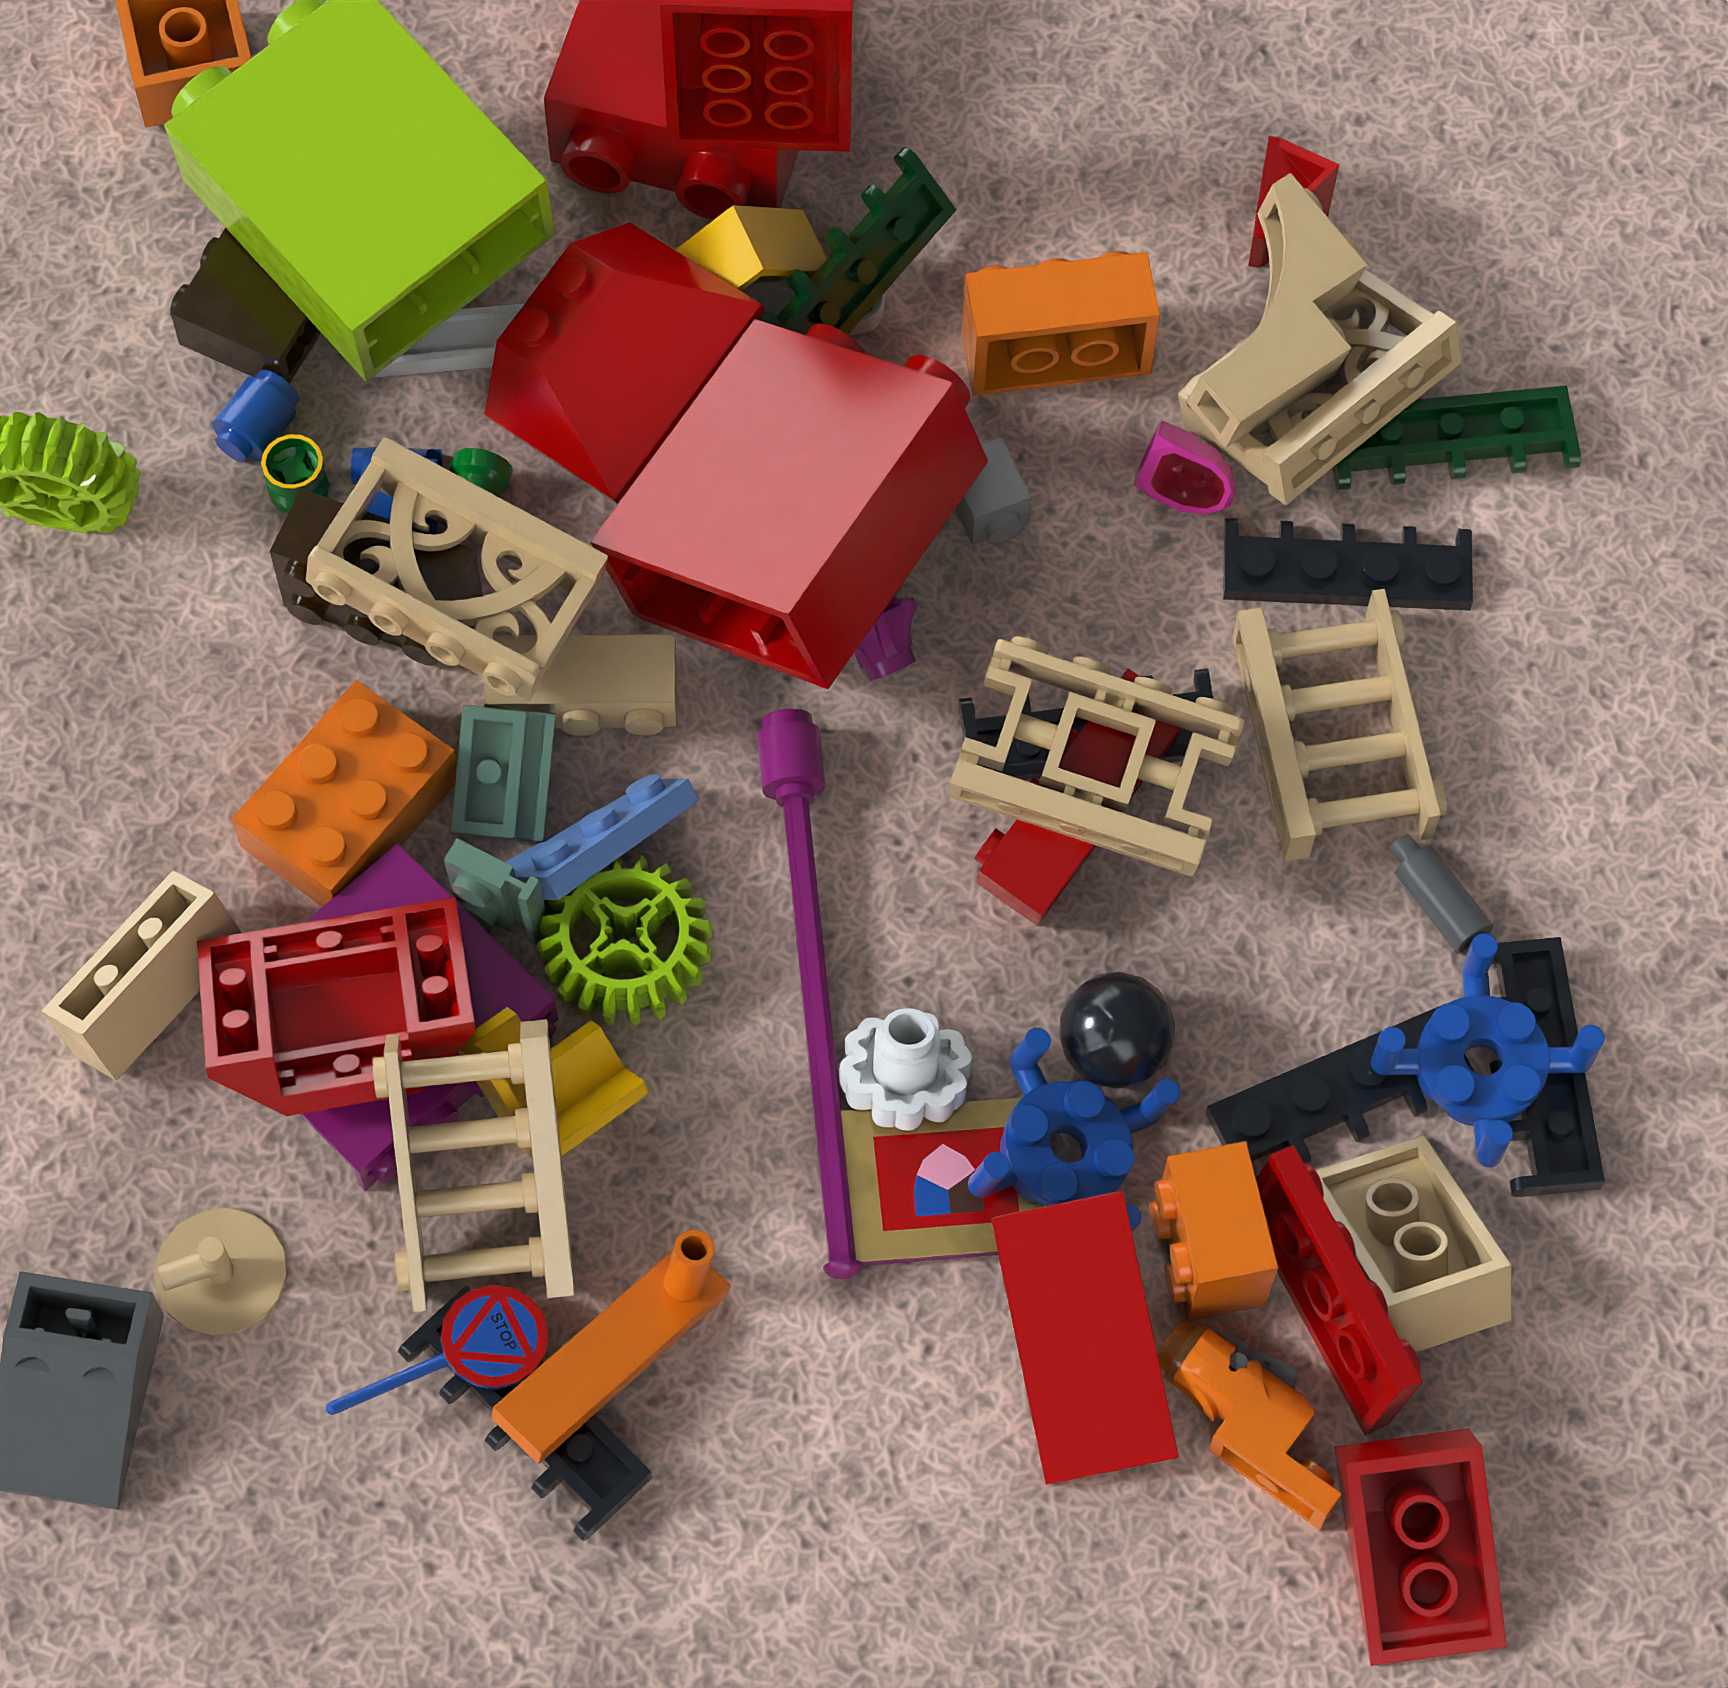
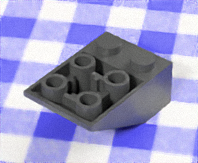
(73, 1387)

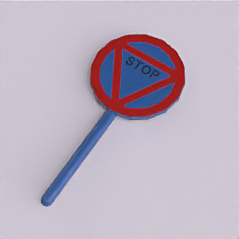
(486, 1337)

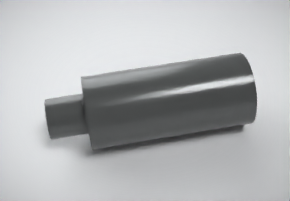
(1439, 893)

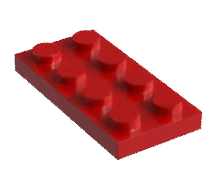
(1333, 1295)

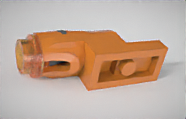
(1258, 1411)

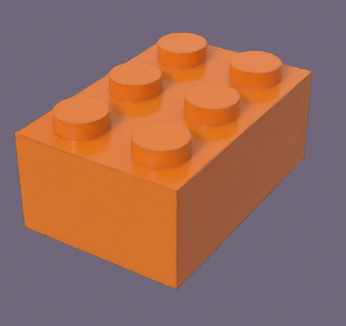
(1059, 322)
(346, 795)

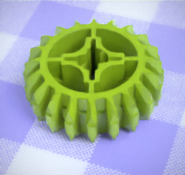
(64, 475)
(656, 979)

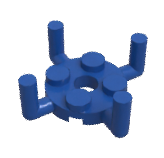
(1489, 1023)
(1070, 1109)

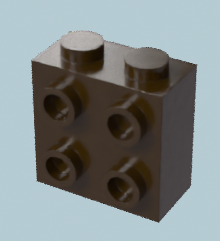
(241, 314)

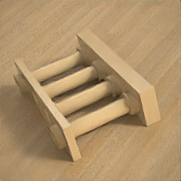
(1289, 762)
(530, 1128)

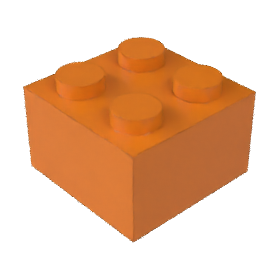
(174, 43)
(1214, 1232)

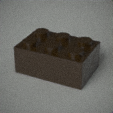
(447, 573)

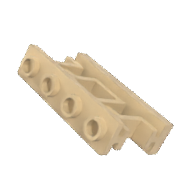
(1079, 808)

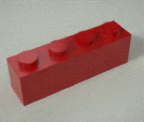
(1035, 865)

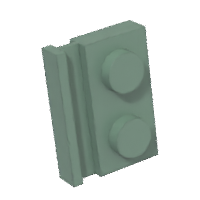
(503, 772)
(491, 891)

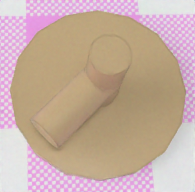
(220, 1271)

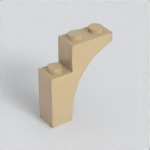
(1295, 341)

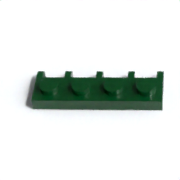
(871, 255)
(1469, 429)

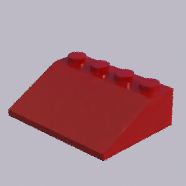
(758, 73)

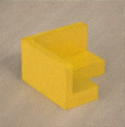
(754, 244)
(587, 1077)

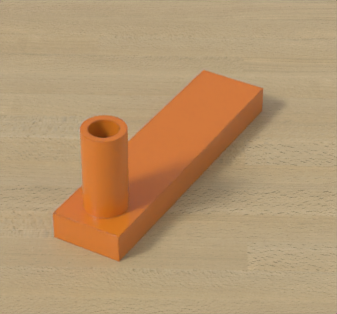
(613, 1348)

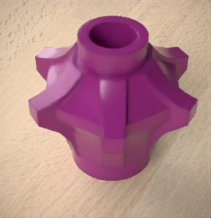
(889, 640)

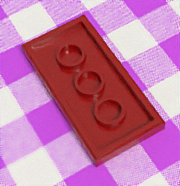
(1084, 1337)

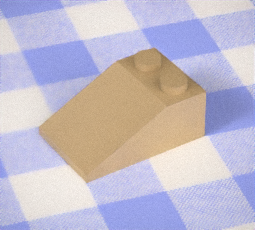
(1420, 1243)

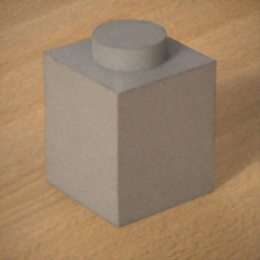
(997, 500)

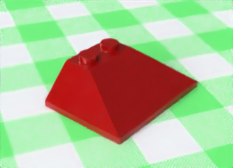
(613, 354)
(311, 1003)

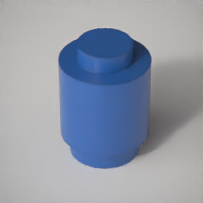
(255, 416)

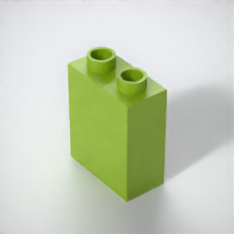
(359, 177)

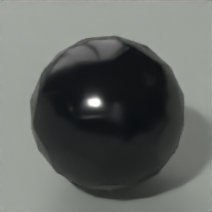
(1117, 1030)

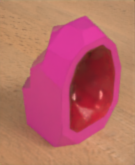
(1185, 472)

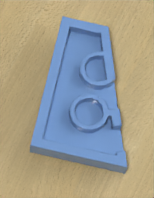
(603, 835)

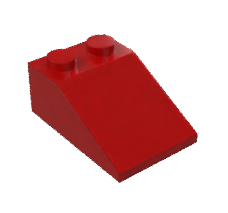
(1421, 1545)

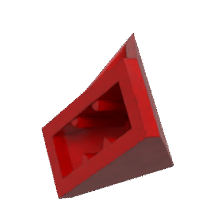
(1307, 167)

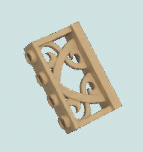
(1395, 377)
(428, 490)

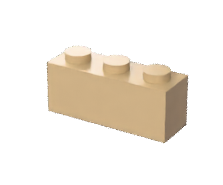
(602, 683)
(139, 976)

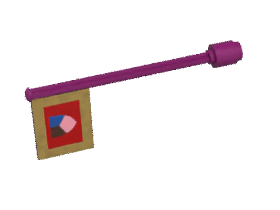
(882, 1188)

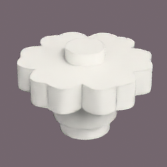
(905, 1069)

